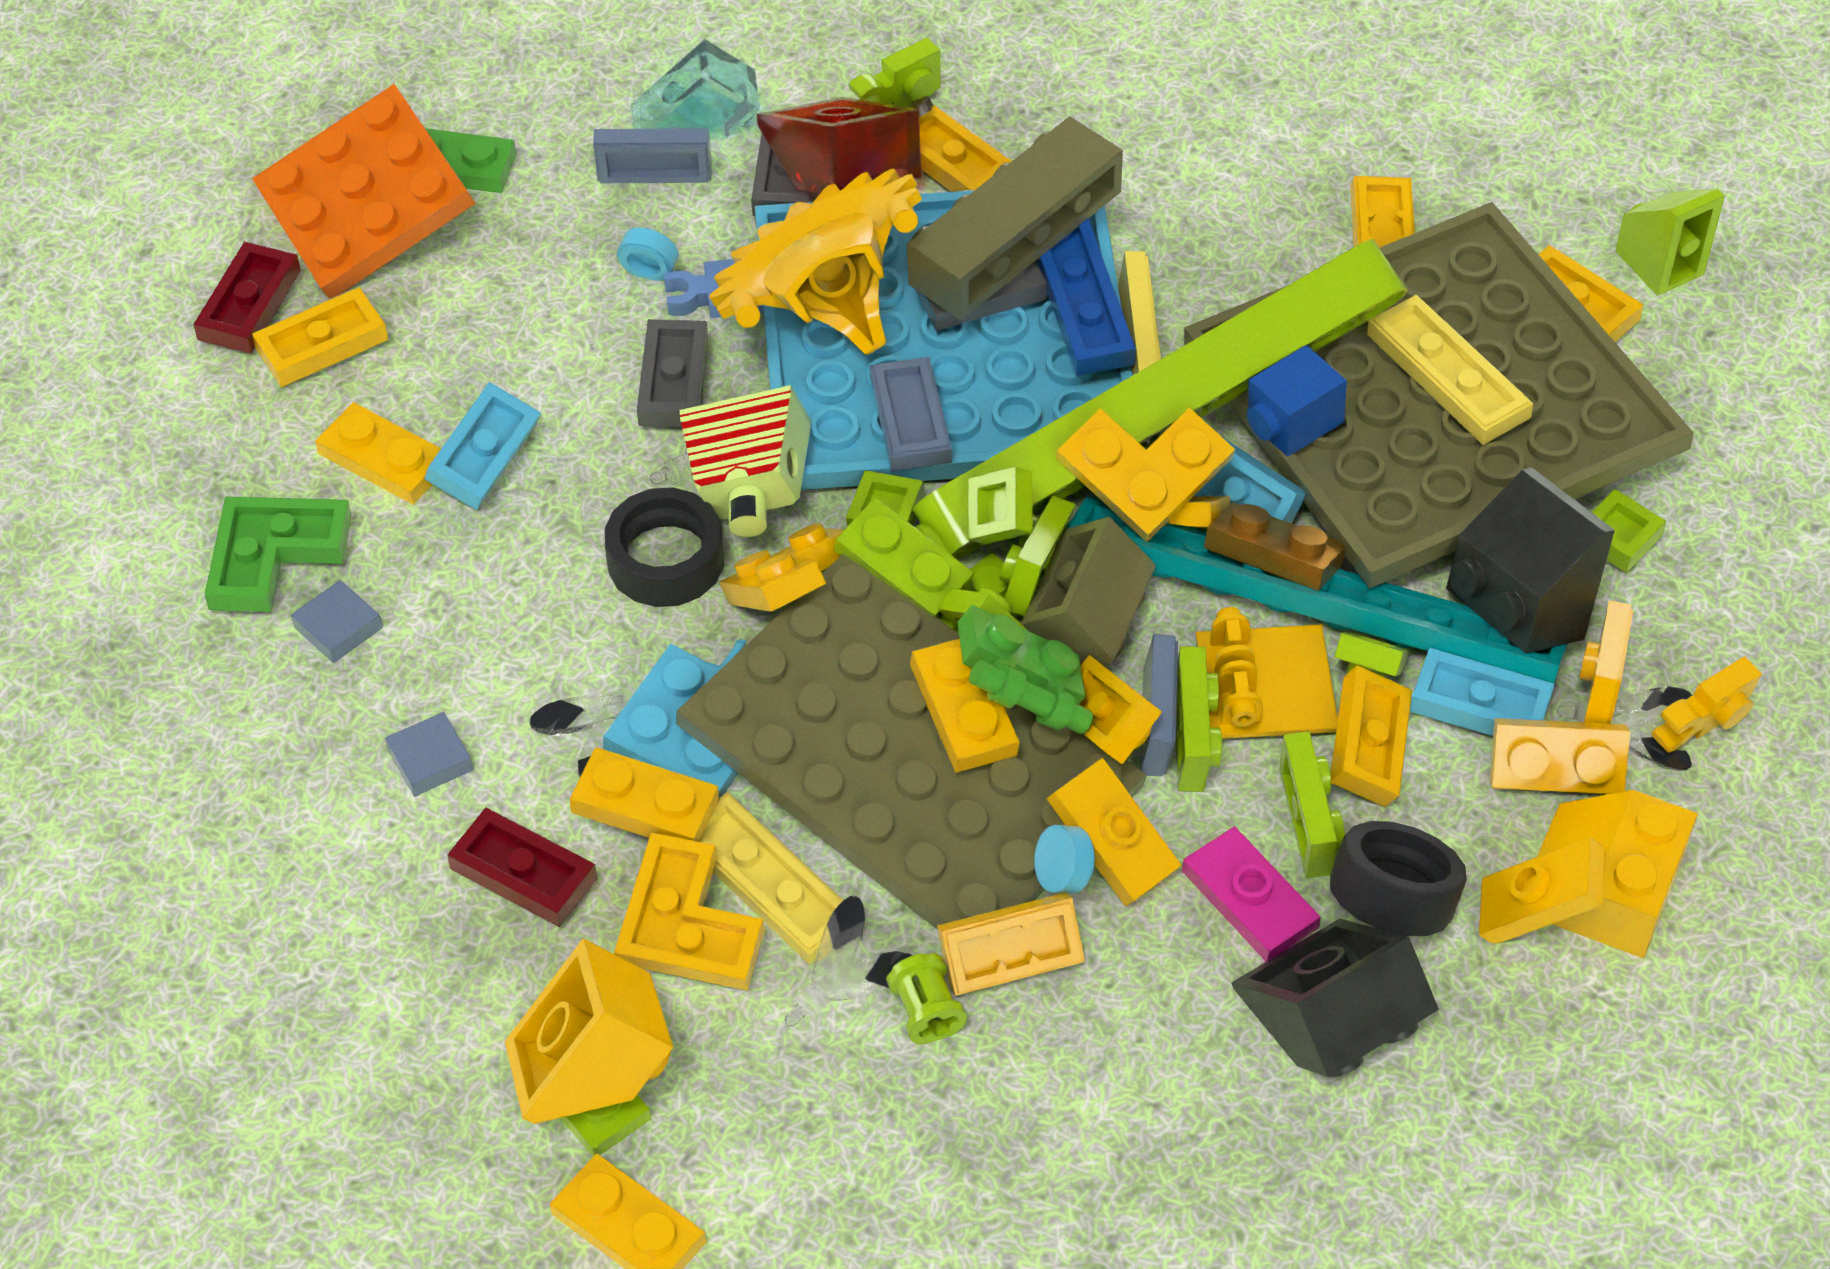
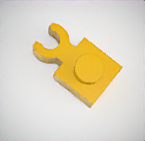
(1716, 701)

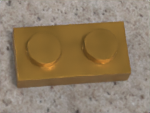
(1275, 546)

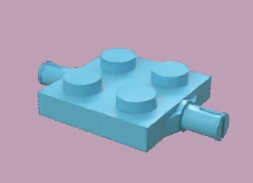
(648, 721)

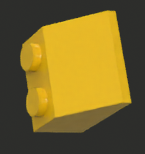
(1643, 855)
(588, 1037)

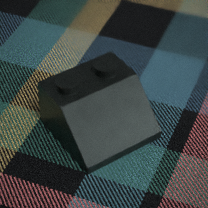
(1532, 564)
(1339, 995)

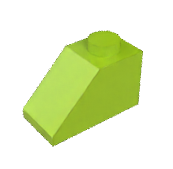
(1670, 237)

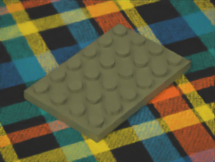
(844, 742)

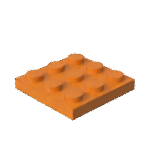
(363, 192)

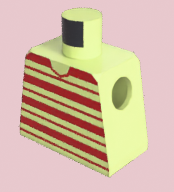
(748, 455)

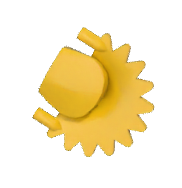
(823, 259)

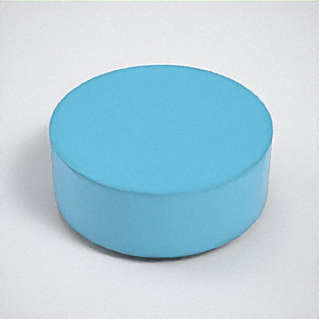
(647, 253)
(1064, 859)

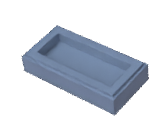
(653, 155)
(910, 414)
(1161, 691)

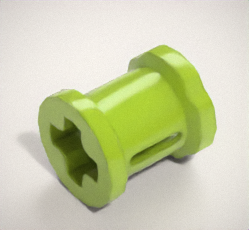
(926, 998)

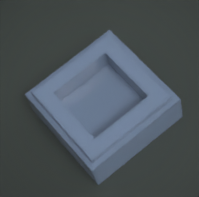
(336, 621)
(429, 754)

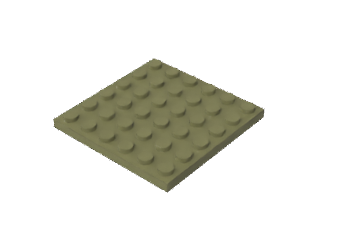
(1403, 470)

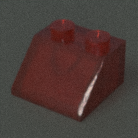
(842, 139)

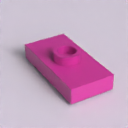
(1251, 894)

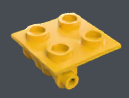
(1268, 678)

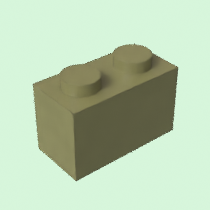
(1090, 590)

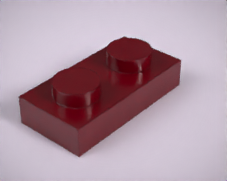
(247, 296)
(522, 866)

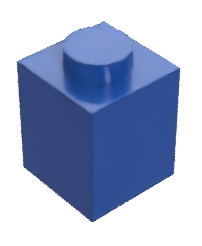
(1296, 401)

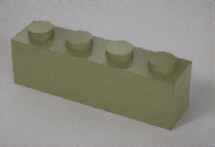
(1014, 217)

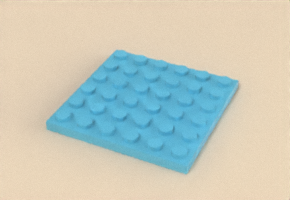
(992, 374)

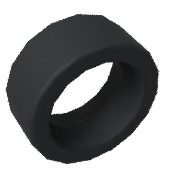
(664, 584)
(1397, 878)

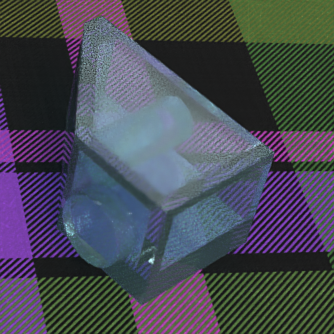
(700, 92)

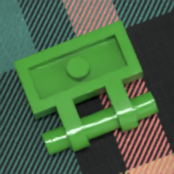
(1024, 669)

